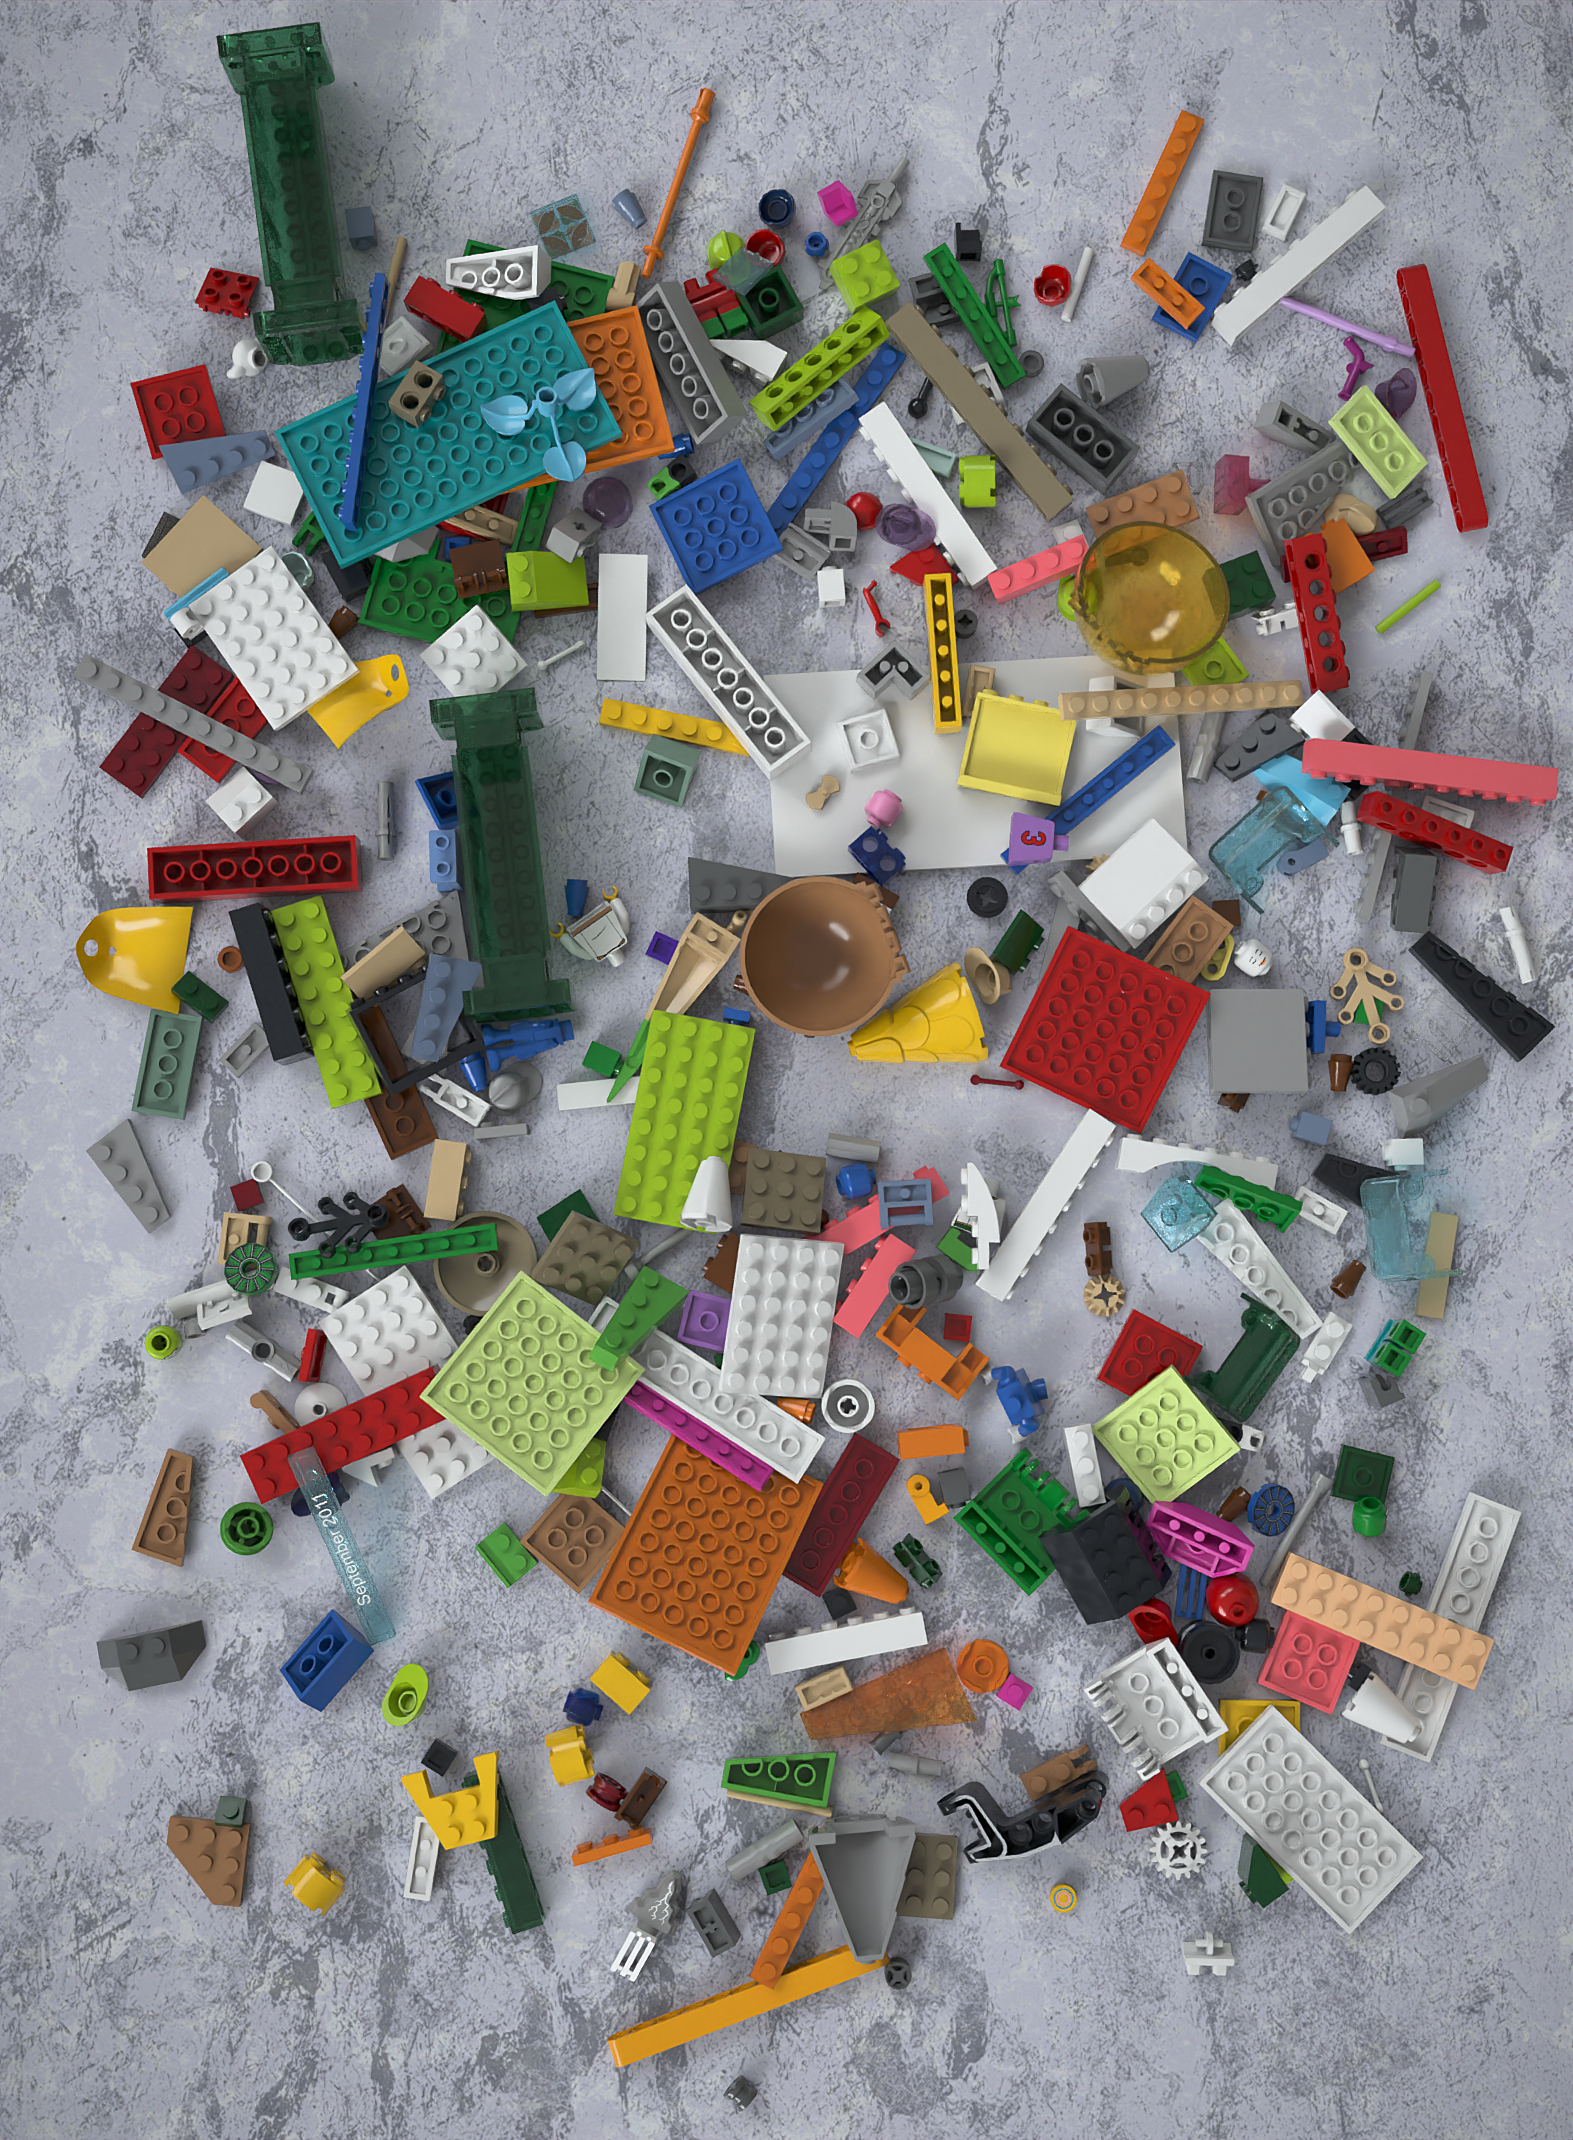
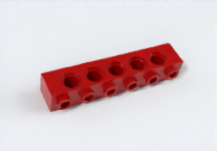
(1306, 604)
(1434, 832)

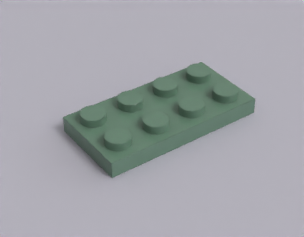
(167, 1064)

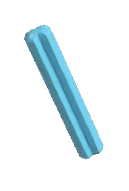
(197, 592)

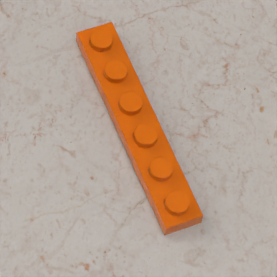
(1162, 183)
(788, 1924)

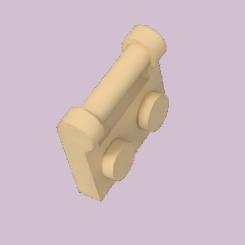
(237, 1232)

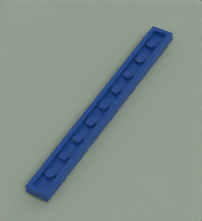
(363, 411)
(834, 439)

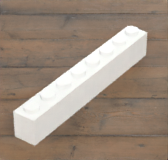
(1298, 265)
(927, 495)
(1045, 1204)

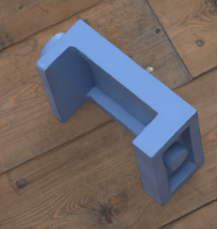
(446, 860)

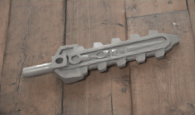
(878, 202)

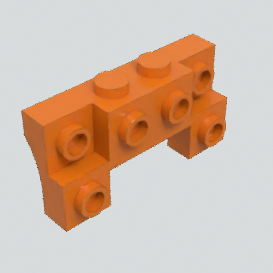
(927, 1356)

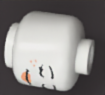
(1253, 957)

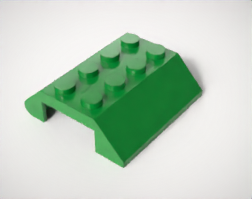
(1011, 1516)

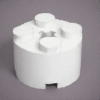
(854, 1419)

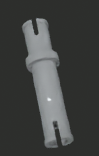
(385, 821)

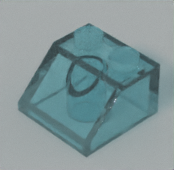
(1178, 1212)

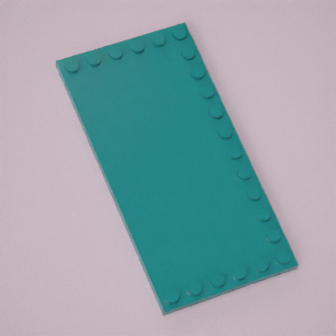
(454, 456)

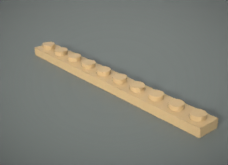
(1180, 700)

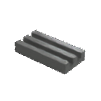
(1422, 495)

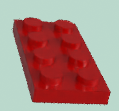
(236, 711)

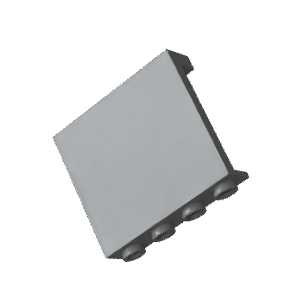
(1257, 1041)

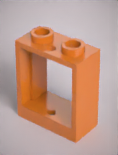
(932, 1441)

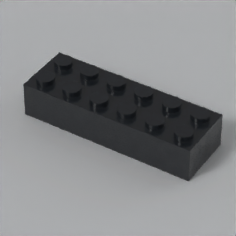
(271, 984)

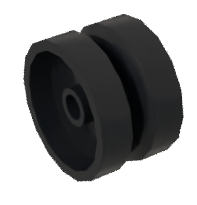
(1221, 1658)

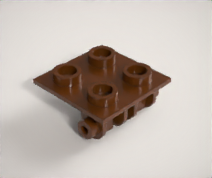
(479, 569)
(405, 1215)

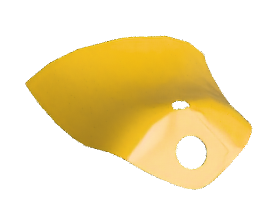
(361, 698)
(147, 956)

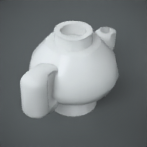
(248, 359)

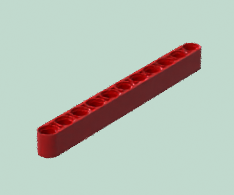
(1442, 398)

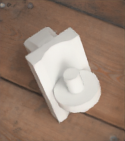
(1209, 1953)

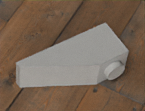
(1292, 428)

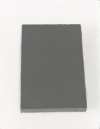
(1232, 211)

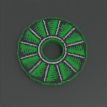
(240, 1259)

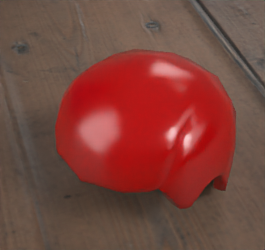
(768, 246)
(1053, 285)
(865, 508)

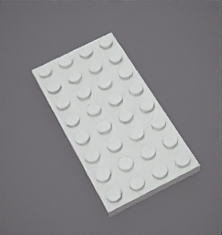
(389, 1337)
(1309, 1819)

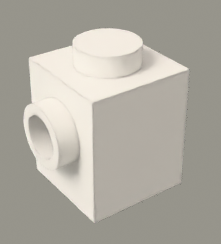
(1403, 1153)

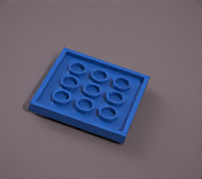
(716, 527)

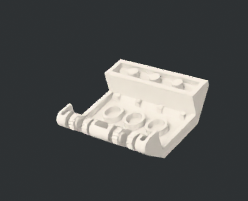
(1155, 1705)

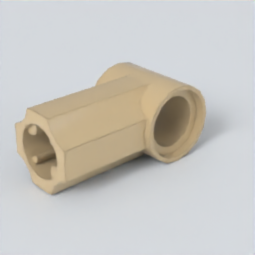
(624, 288)

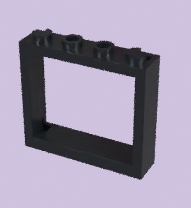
(427, 1069)

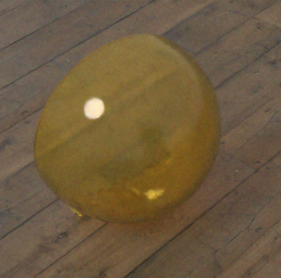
(1149, 599)

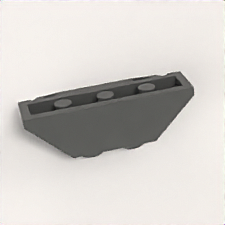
(152, 1655)

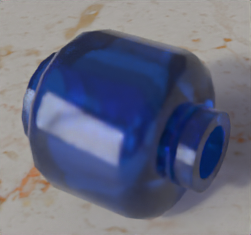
(583, 1707)

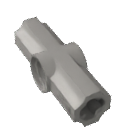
(250, 1341)

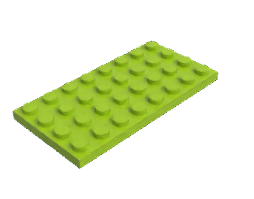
(681, 1112)

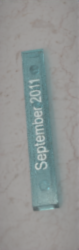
(341, 1545)

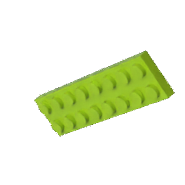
(323, 998)

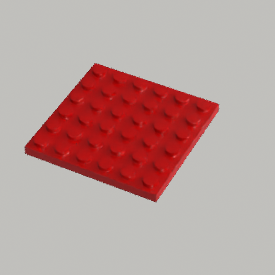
(1104, 1029)

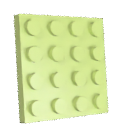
(1165, 1437)

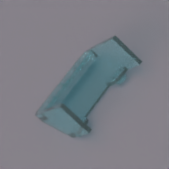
(1261, 837)
(1388, 1229)

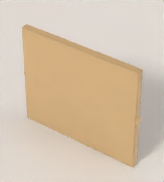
(199, 547)

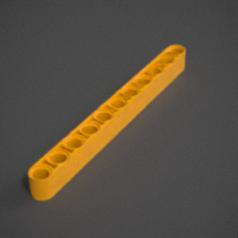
(736, 2005)

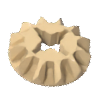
(1094, 1288)

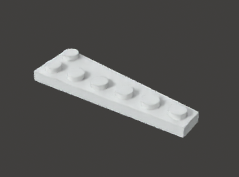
(1249, 1259)

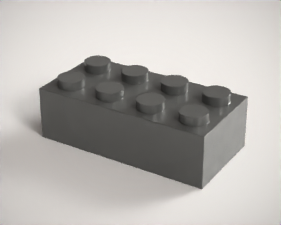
(1082, 439)

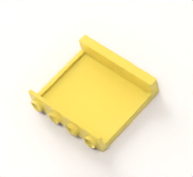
(1016, 749)

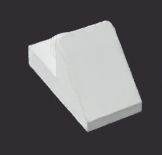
(365, 1468)

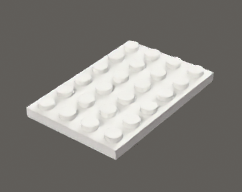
(274, 638)
(781, 1316)

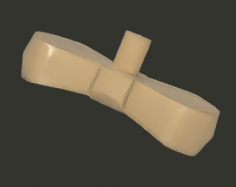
(817, 799)

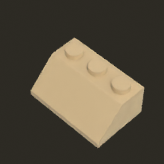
(385, 963)

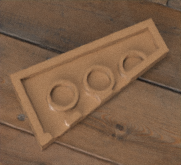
(167, 1513)

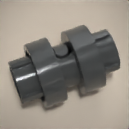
(925, 1281)

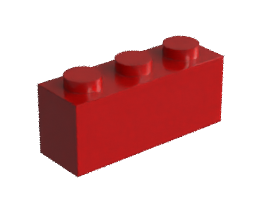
(445, 309)

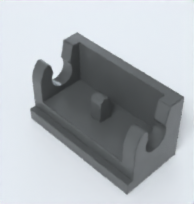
(1378, 1393)
(713, 1923)

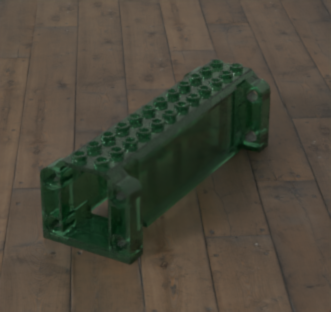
(293, 194)
(502, 855)

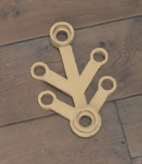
(1366, 992)

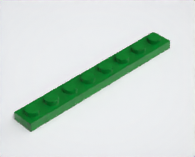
(396, 1251)

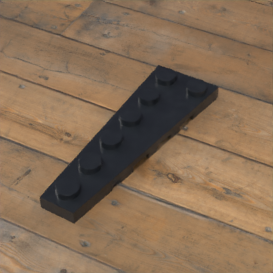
(1497, 1011)

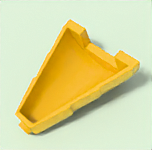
(925, 1025)

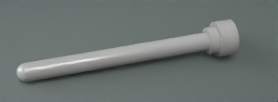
(635, 1265)
(1319, 1485)

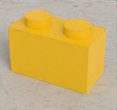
(621, 1682)

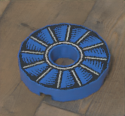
(1282, 1513)

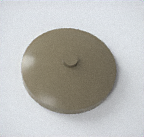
(479, 1279)

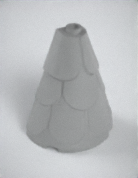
(864, 1874)

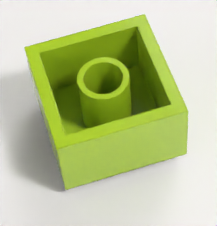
(864, 277)

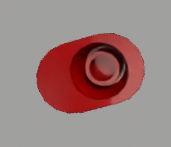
(1153, 1621)

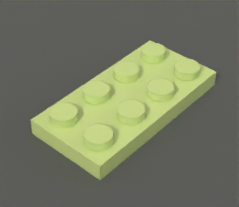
(1378, 442)

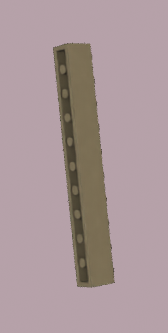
(979, 412)

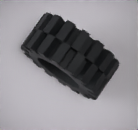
(1390, 1071)

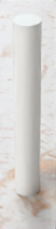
(1077, 284)

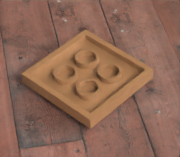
(574, 1539)

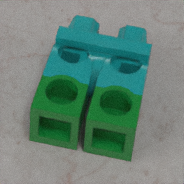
(1389, 1345)

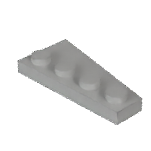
(126, 1168)

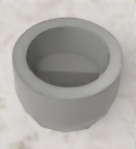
(193, 1330)

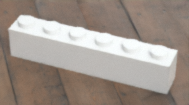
(845, 1641)

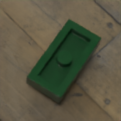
(200, 997)

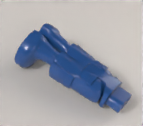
(528, 1039)

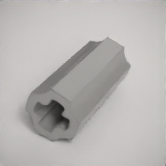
(853, 1148)

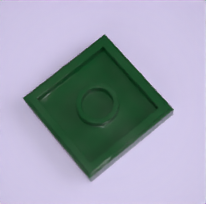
(1361, 1474)

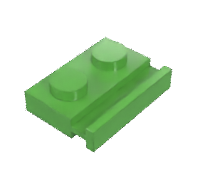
(506, 1555)

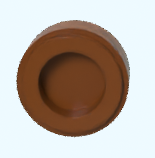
(230, 959)

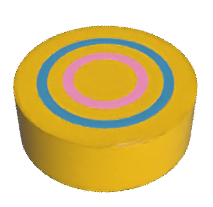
(1063, 1897)

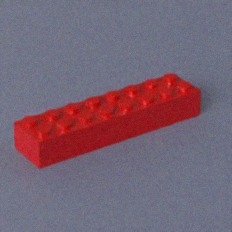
(255, 869)
(345, 1434)

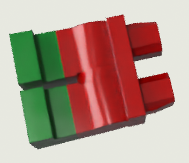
(715, 300)

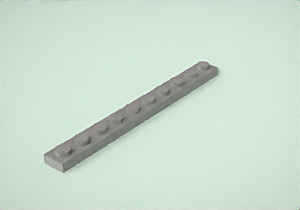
(193, 724)
(1376, 857)

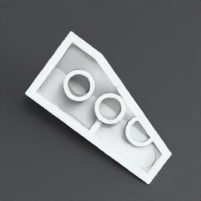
(504, 273)

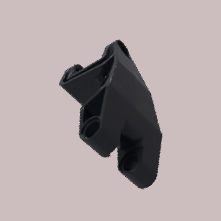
(999, 1834)

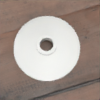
(318, 1394)

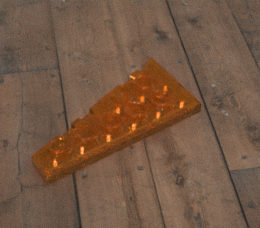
(904, 1699)

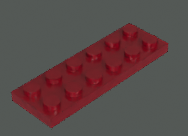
(151, 745)
(839, 1513)

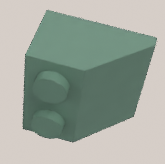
(667, 770)

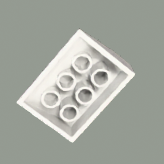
(1143, 882)

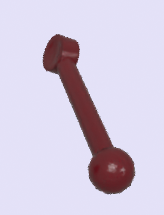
(975, 1080)

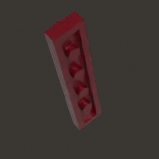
(1375, 545)

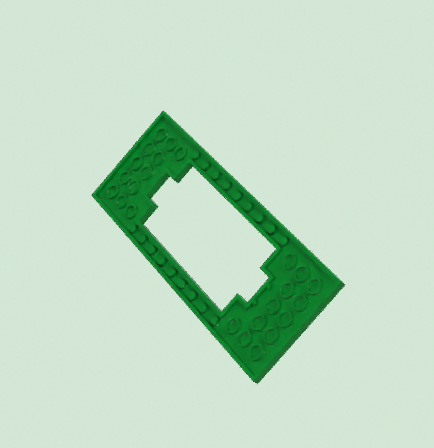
(419, 593)

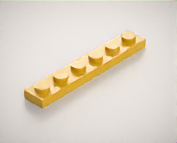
(669, 725)

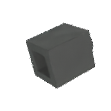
(954, 1487)

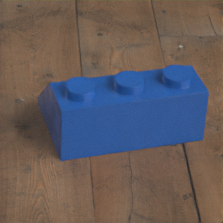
(326, 1661)

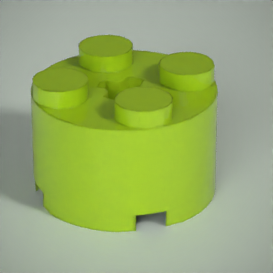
(979, 480)

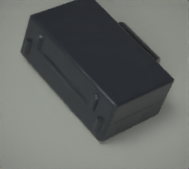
(351, 580)

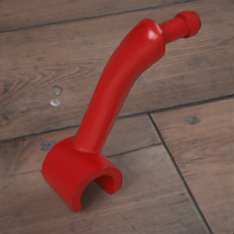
(874, 609)

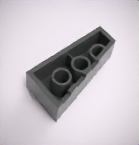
(728, 888)

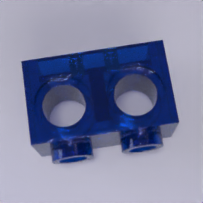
(871, 860)

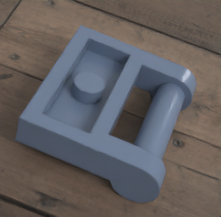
(905, 1194)

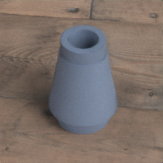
(629, 208)

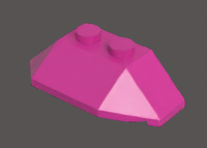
(1199, 1539)

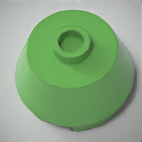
(246, 1528)

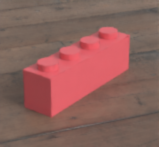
(1038, 570)
(872, 1287)

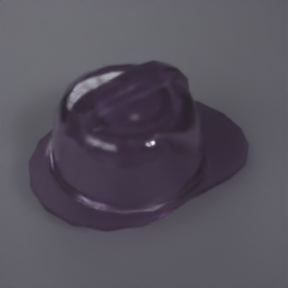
(1397, 393)
(905, 527)

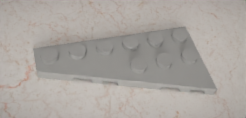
(1300, 496)
(435, 928)

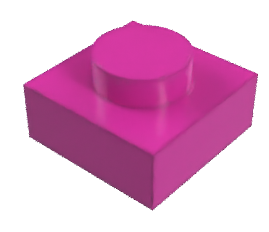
(1014, 1691)

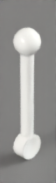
(542, 665)
(1364, 1764)

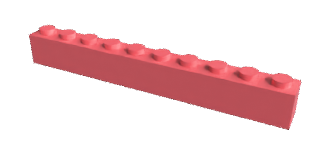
(1429, 770)

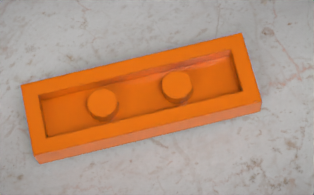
(1167, 293)
(612, 1845)

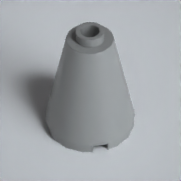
(1109, 377)

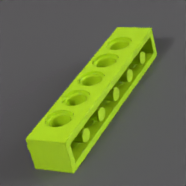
(819, 368)

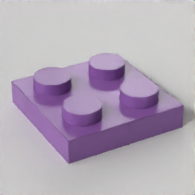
(705, 1320)

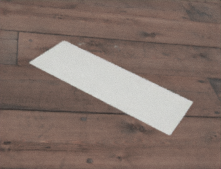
(622, 617)

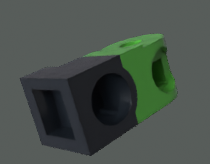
(672, 478)

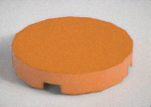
(982, 1665)

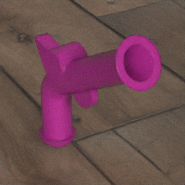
(1358, 367)

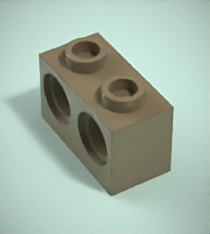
(412, 392)

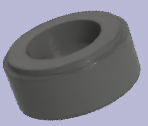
(1032, 363)

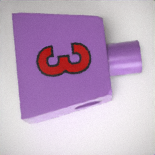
(1033, 840)

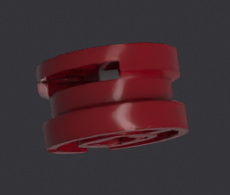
(606, 1792)

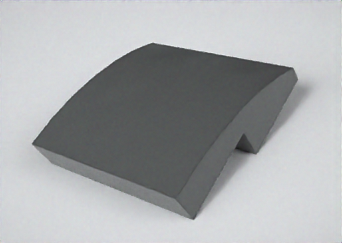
(932, 300)

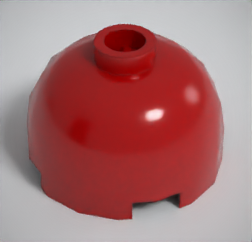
(1232, 1599)

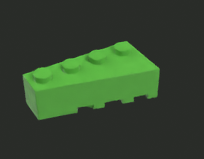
(640, 1313)
(783, 1776)

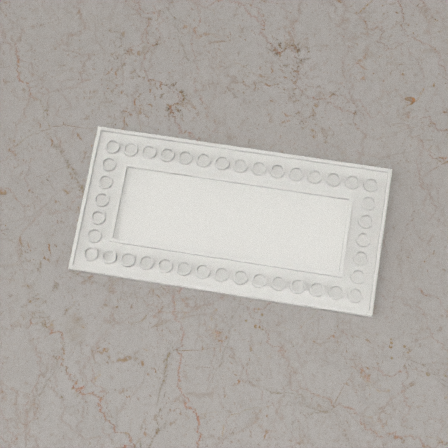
(942, 821)

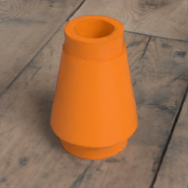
(798, 1408)

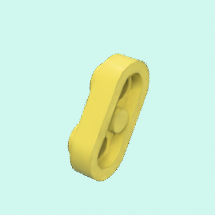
(1219, 960)

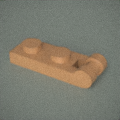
(278, 1415)

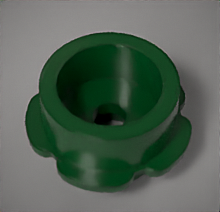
(1410, 1583)

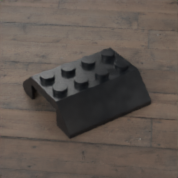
(1107, 1559)

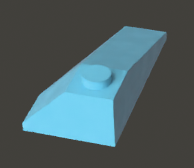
(1319, 795)

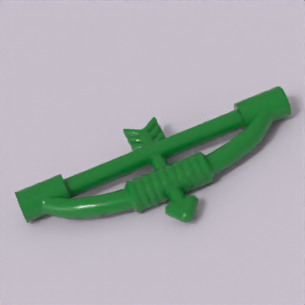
(999, 271)

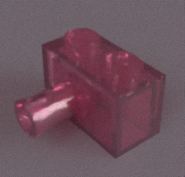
(1233, 484)

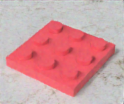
(1308, 1661)

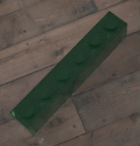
(510, 1866)

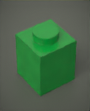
(603, 1060)

